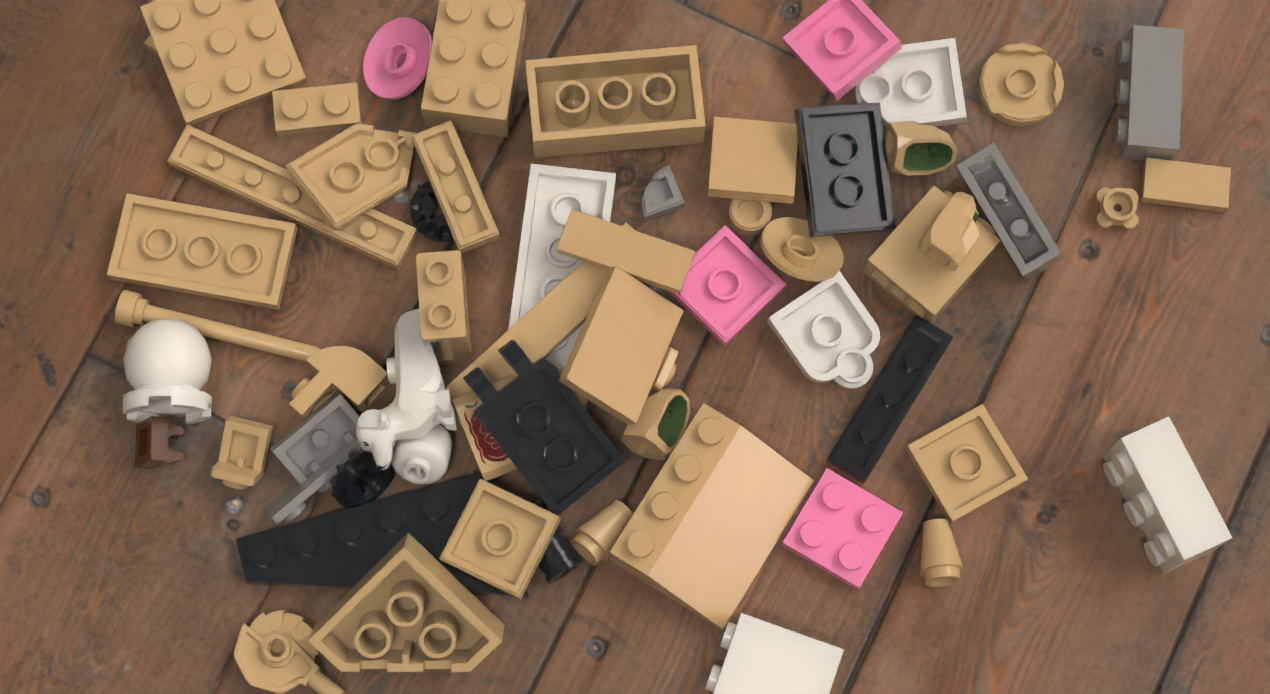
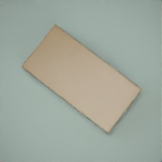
(1185, 184)

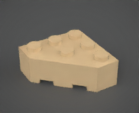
(407, 618)

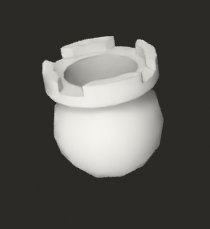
(167, 369)

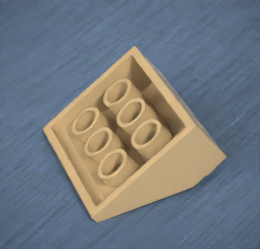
(711, 517)

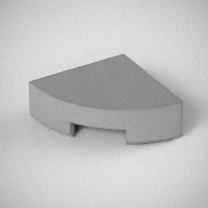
(661, 195)

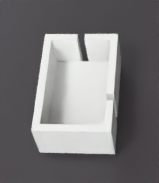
(1165, 496)

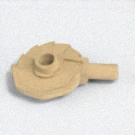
(278, 655)

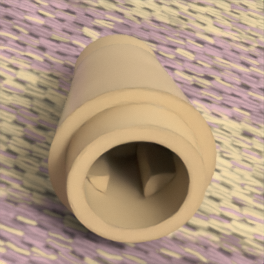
(598, 535)
(939, 555)

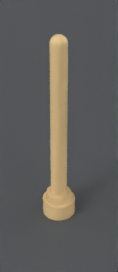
(134, 310)

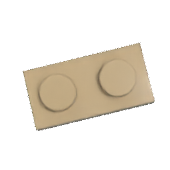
(316, 109)

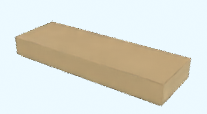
(455, 187)
(634, 252)

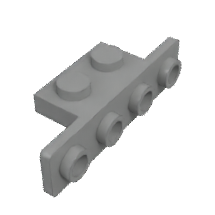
(312, 454)

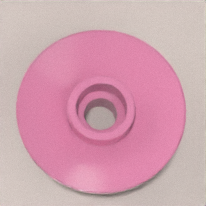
(397, 58)

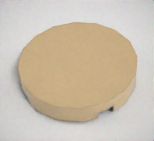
(1020, 85)

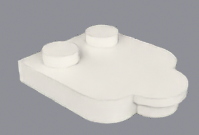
(918, 85)
(829, 334)

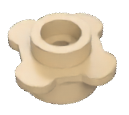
(1123, 197)

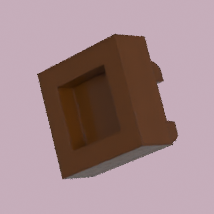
(152, 442)

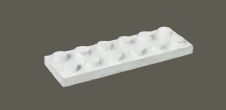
(549, 200)

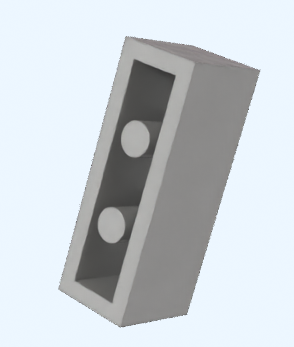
(1149, 93)
(1010, 211)

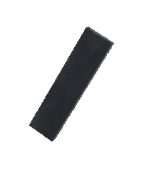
(889, 399)

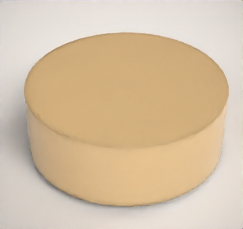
(749, 216)

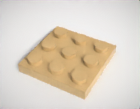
(222, 53)

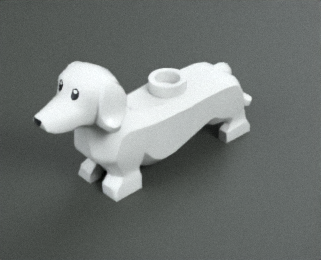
(419, 396)

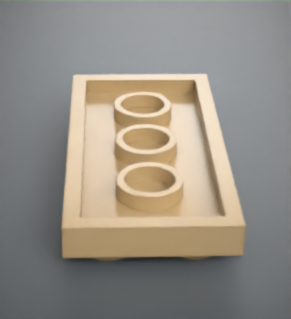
(202, 251)

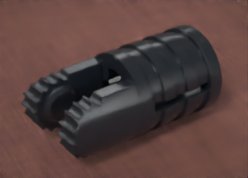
(559, 556)

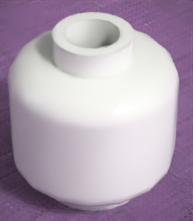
(423, 458)

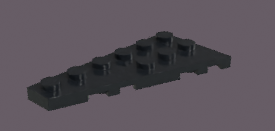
(348, 543)

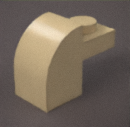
(341, 371)

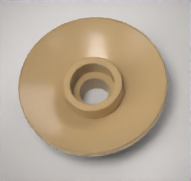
(796, 253)

